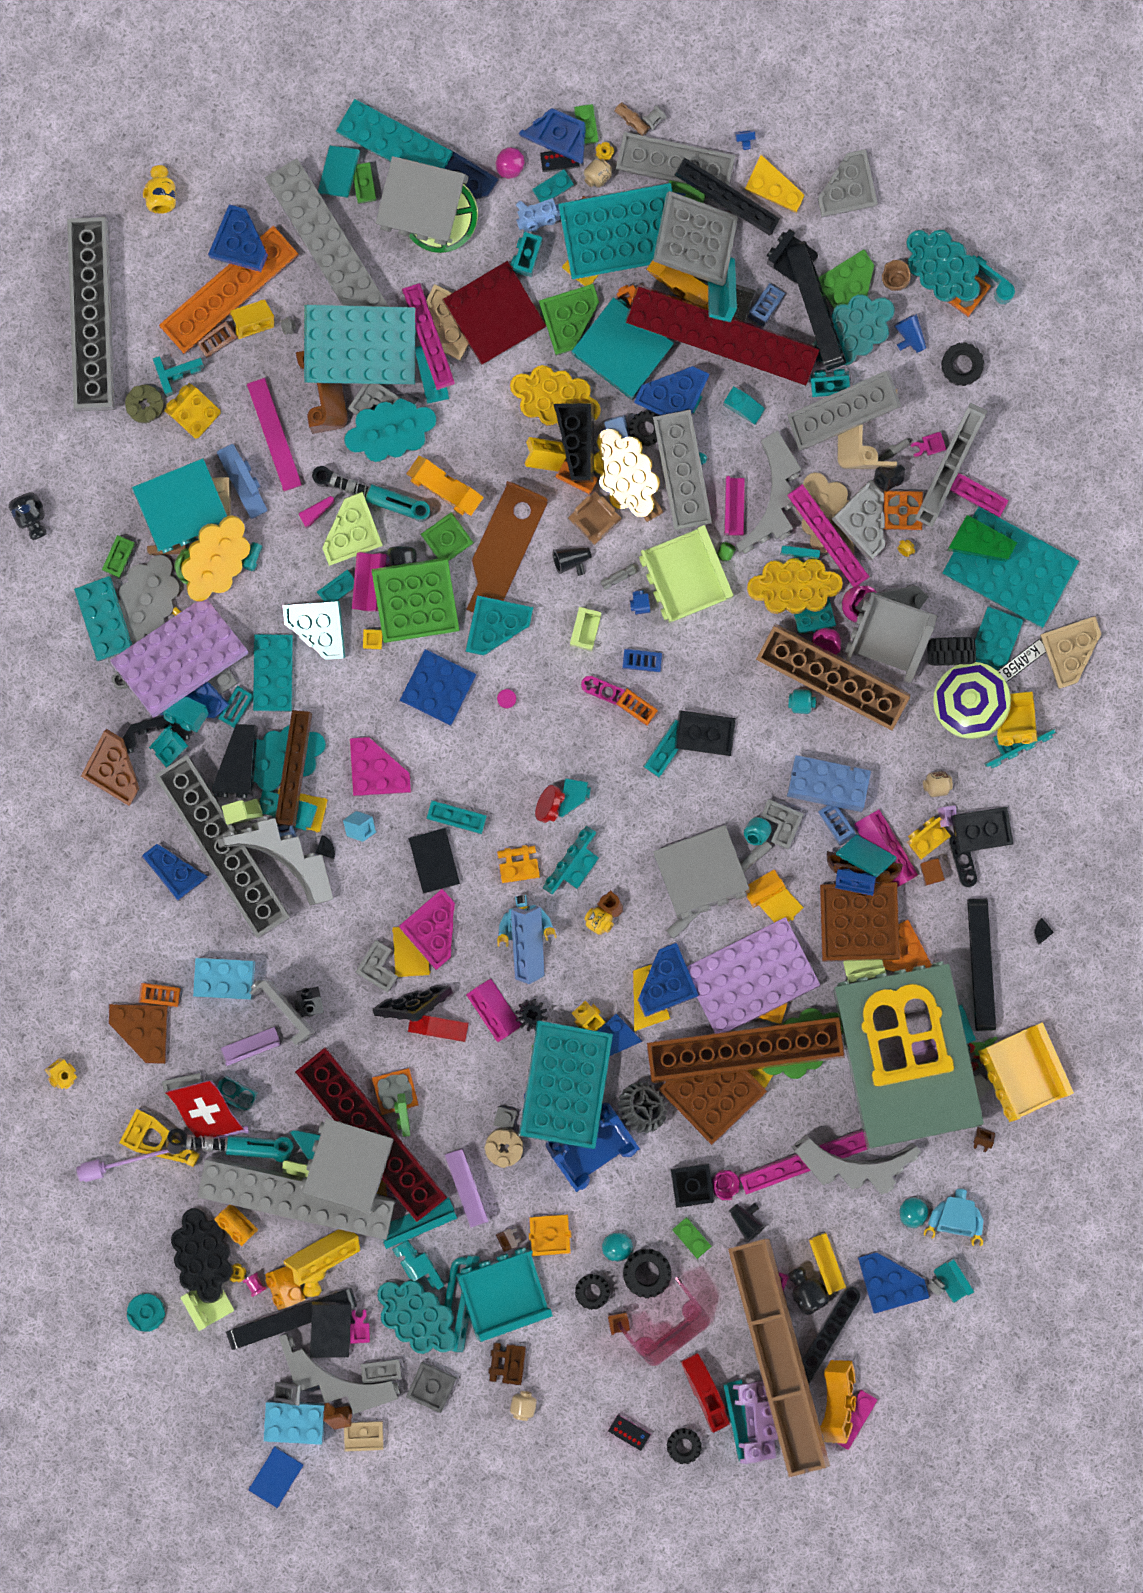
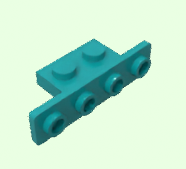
(1012, 751)
(575, 864)

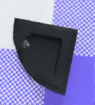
(326, 848)
(1042, 931)

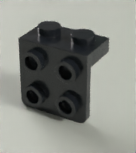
(779, 258)

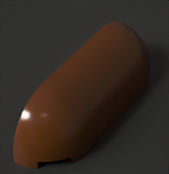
(836, 862)

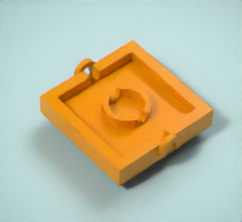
(549, 1235)

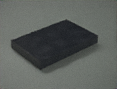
(704, 733)
(982, 830)
(434, 861)
(330, 1329)

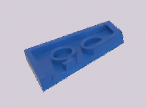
(173, 872)
(622, 1037)

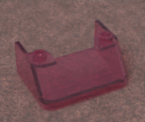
(656, 1352)

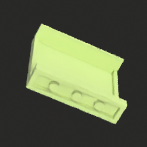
(686, 574)

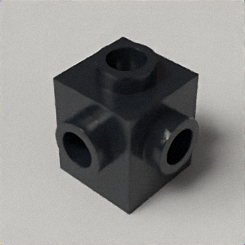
(309, 1001)

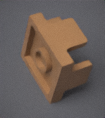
(594, 517)

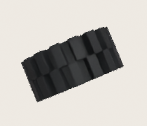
(634, 427)
(592, 1303)
(684, 1434)

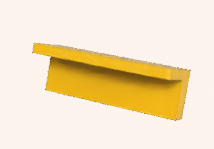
(826, 1263)

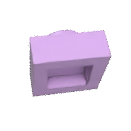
(945, 814)

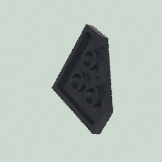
(414, 1004)

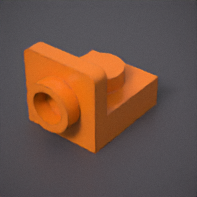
(626, 290)

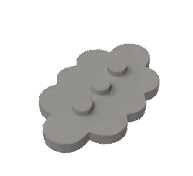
(148, 597)

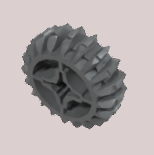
(645, 1101)

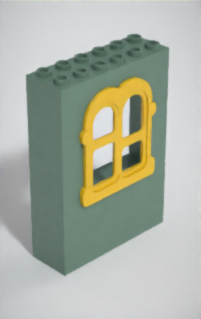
(917, 1098)

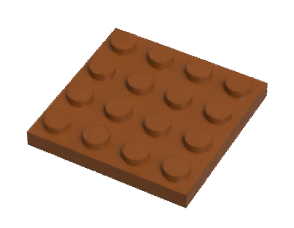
(859, 924)
(714, 1101)

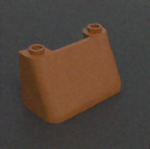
(332, 412)

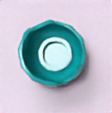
(913, 1213)
(617, 1247)

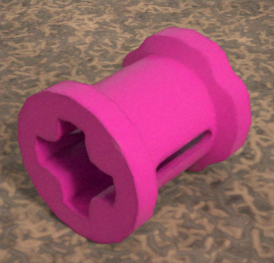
(254, 1284)

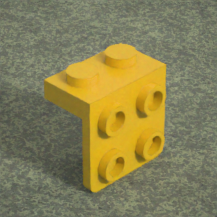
(192, 410)

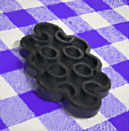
(202, 1256)

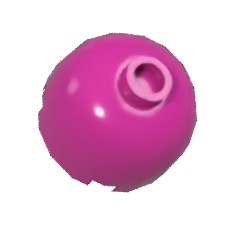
(852, 599)

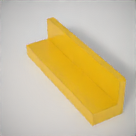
(322, 1255)

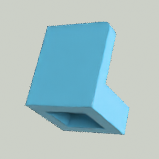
(359, 826)

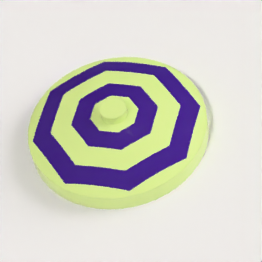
(972, 700)

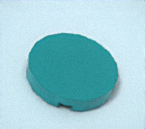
(145, 1312)

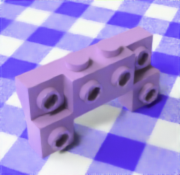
(759, 1422)

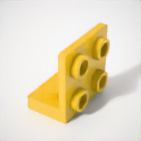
(928, 838)

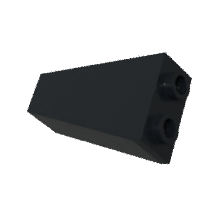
(238, 764)

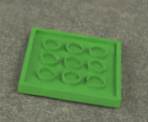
(415, 600)

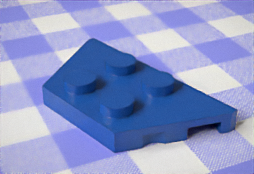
(559, 134)

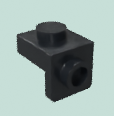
(891, 479)

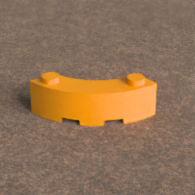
(680, 283)
(452, 491)
(840, 1401)

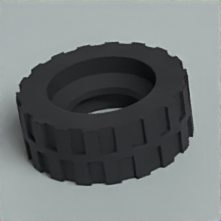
(969, 351)

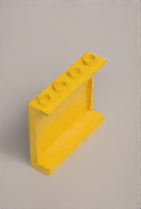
(1025, 1072)

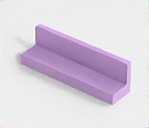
(466, 1187)

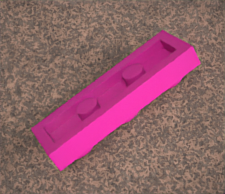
(978, 495)
(863, 1407)

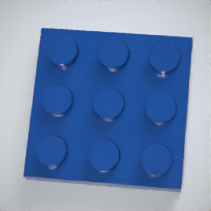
(437, 687)

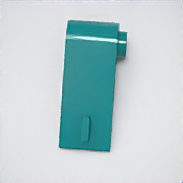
(1005, 290)
(431, 393)
(305, 813)

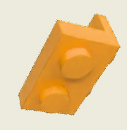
(235, 1224)
(283, 1288)

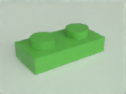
(586, 114)
(364, 183)
(118, 556)
(401, 1108)
(691, 1237)

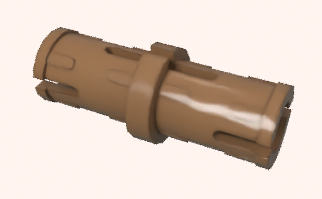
(632, 119)

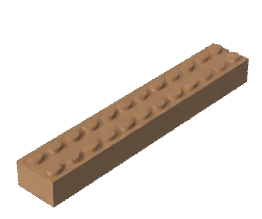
(779, 1357)

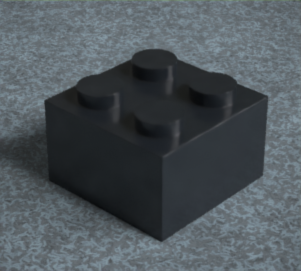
(692, 1185)

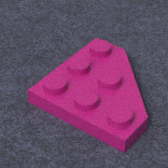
(375, 770)
(432, 928)

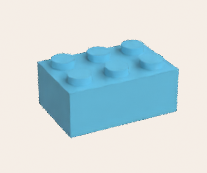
(223, 978)
(294, 1423)

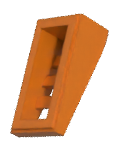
(652, 710)
(143, 987)

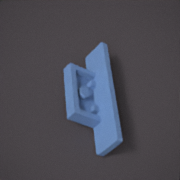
(242, 481)

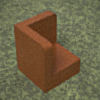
(932, 872)
(615, 1318)
(337, 1417)

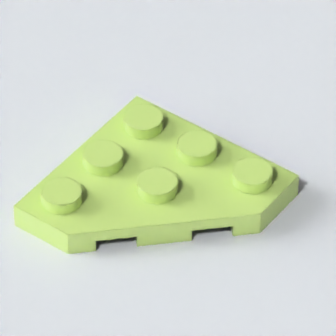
(351, 531)

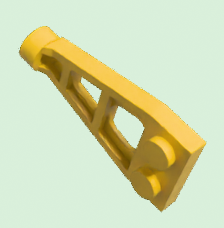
(137, 1130)

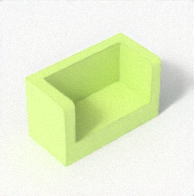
(585, 629)
(242, 811)

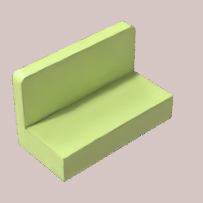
(860, 969)

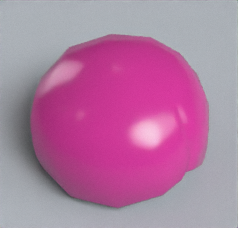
(509, 162)
(828, 639)
(725, 1184)

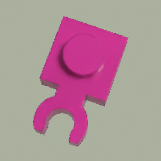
(931, 444)
(359, 1330)

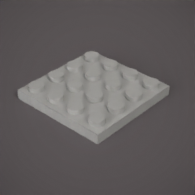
(695, 238)

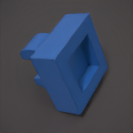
(745, 137)

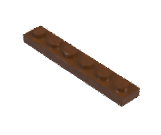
(293, 767)

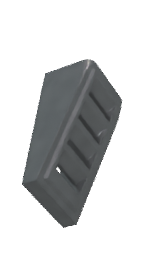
(287, 1393)

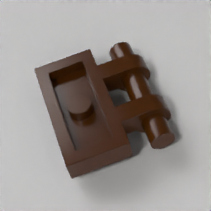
(513, 1364)

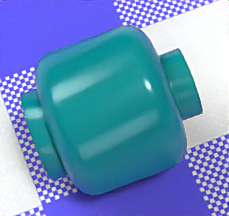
(801, 701)
(757, 831)

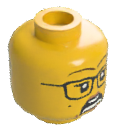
(598, 921)

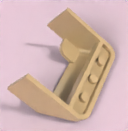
(856, 456)

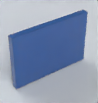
(275, 1477)

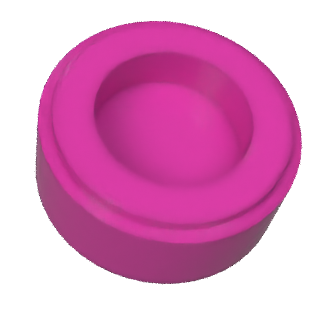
(506, 698)

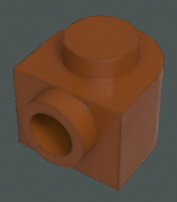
(611, 904)

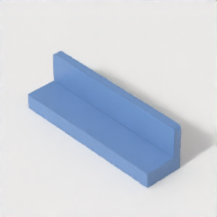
(527, 944)

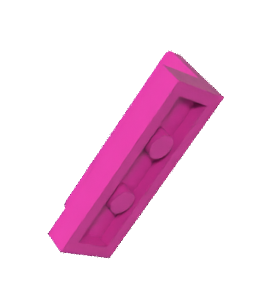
(734, 506)
(364, 591)
(493, 1010)

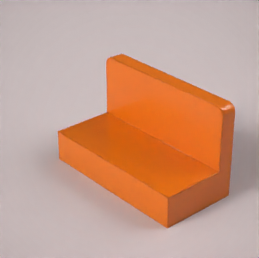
(564, 476)

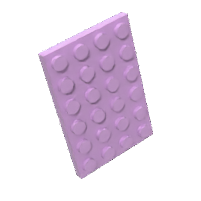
(179, 657)
(752, 977)

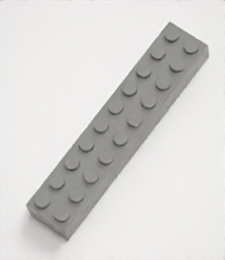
(323, 237)
(90, 314)
(232, 864)
(281, 1195)

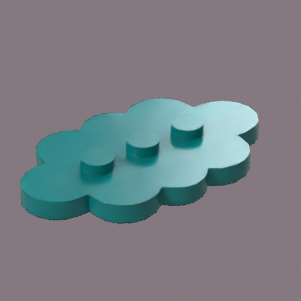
(943, 265)
(861, 325)
(390, 429)
(271, 756)
(417, 1317)

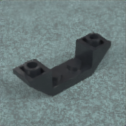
(144, 727)

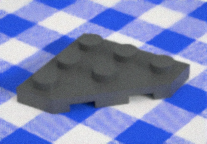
(909, 595)

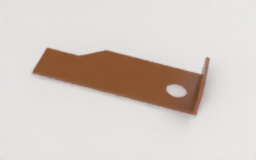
(505, 543)

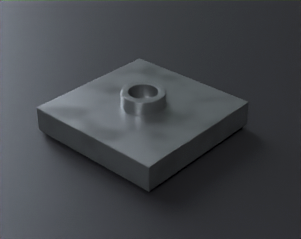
(431, 1387)

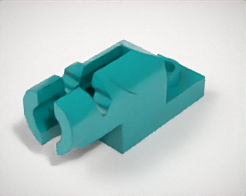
(417, 1266)

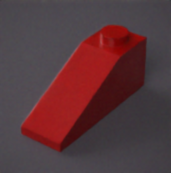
(439, 1028)

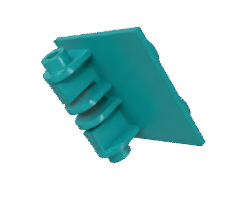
(813, 621)

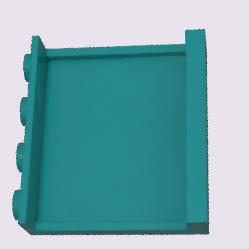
(621, 351)
(179, 504)
(503, 1294)

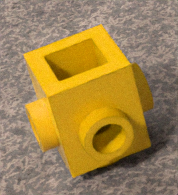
(588, 1017)
(60, 1068)

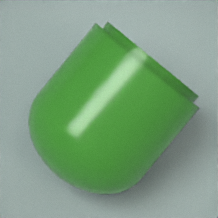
(725, 553)

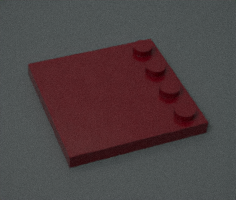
(494, 313)

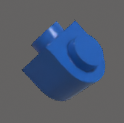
(640, 603)

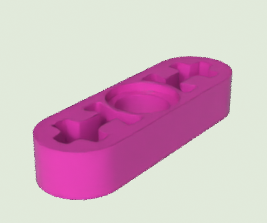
(592, 691)

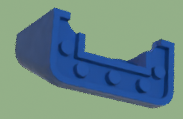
(580, 1162)

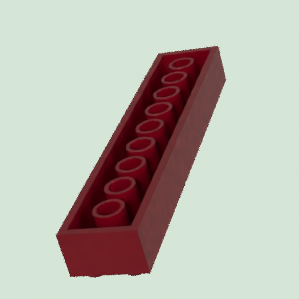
(732, 340)
(350, 1106)

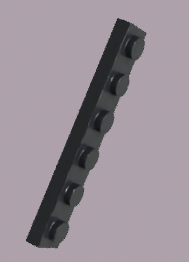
(727, 196)

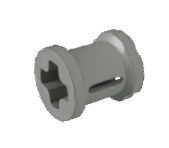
(654, 117)

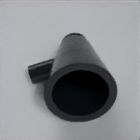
(569, 558)
(746, 1222)

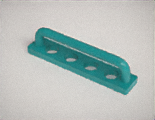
(463, 1316)

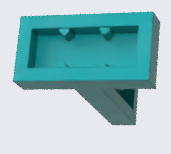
(176, 373)

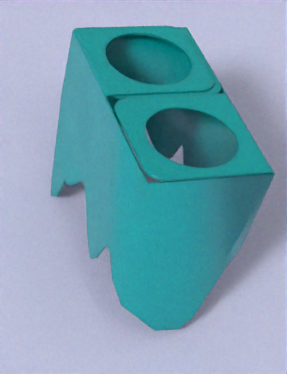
(239, 1088)

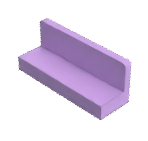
(251, 1046)

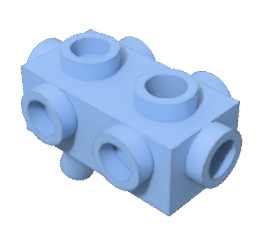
(537, 215)

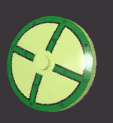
(462, 229)

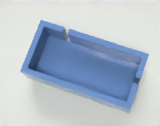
(828, 783)

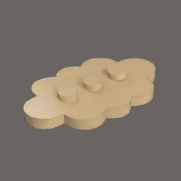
(830, 499)

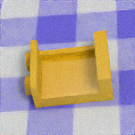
(1020, 722)

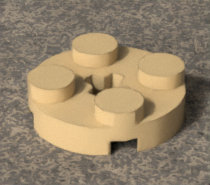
(504, 1136)

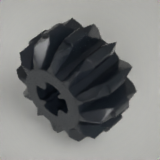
(534, 1009)

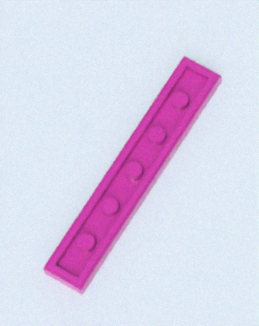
(429, 337)
(274, 434)
(828, 535)

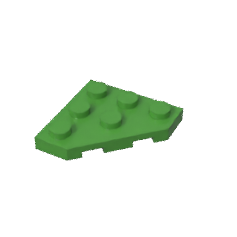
(848, 279)
(568, 316)

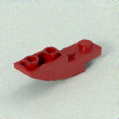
(706, 1392)

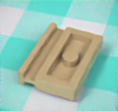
(364, 1436)

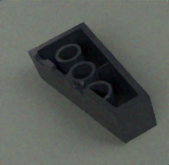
(577, 434)

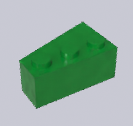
(981, 541)

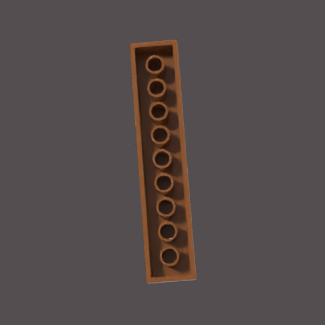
(745, 1050)

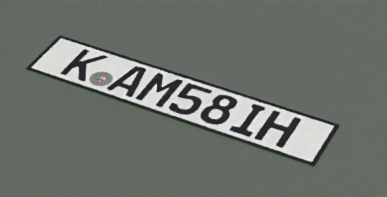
(1022, 660)

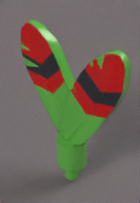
(975, 1047)

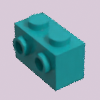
(527, 255)
(829, 383)
(187, 714)

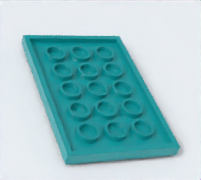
(612, 230)
(359, 344)
(1024, 583)
(565, 1085)

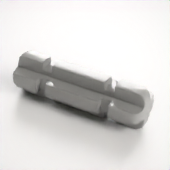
(618, 576)

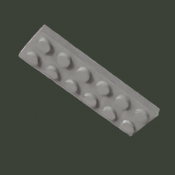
(661, 158)
(844, 410)
(682, 469)

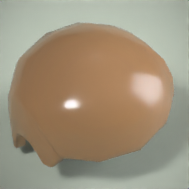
(896, 275)

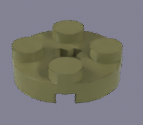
(148, 414)

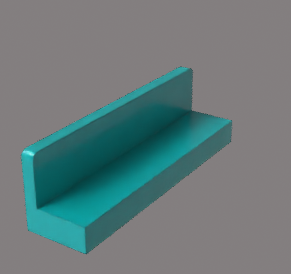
(723, 299)
(407, 1228)
(737, 1416)

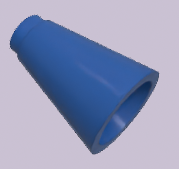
(912, 333)

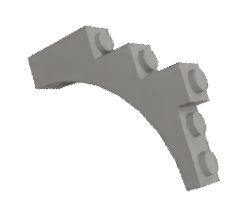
(950, 464)
(774, 522)
(307, 869)
(854, 1172)

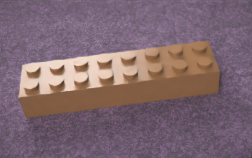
(833, 677)

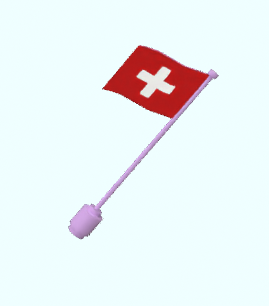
(202, 1112)

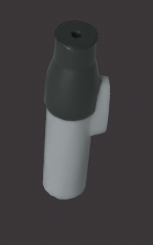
(894, 449)

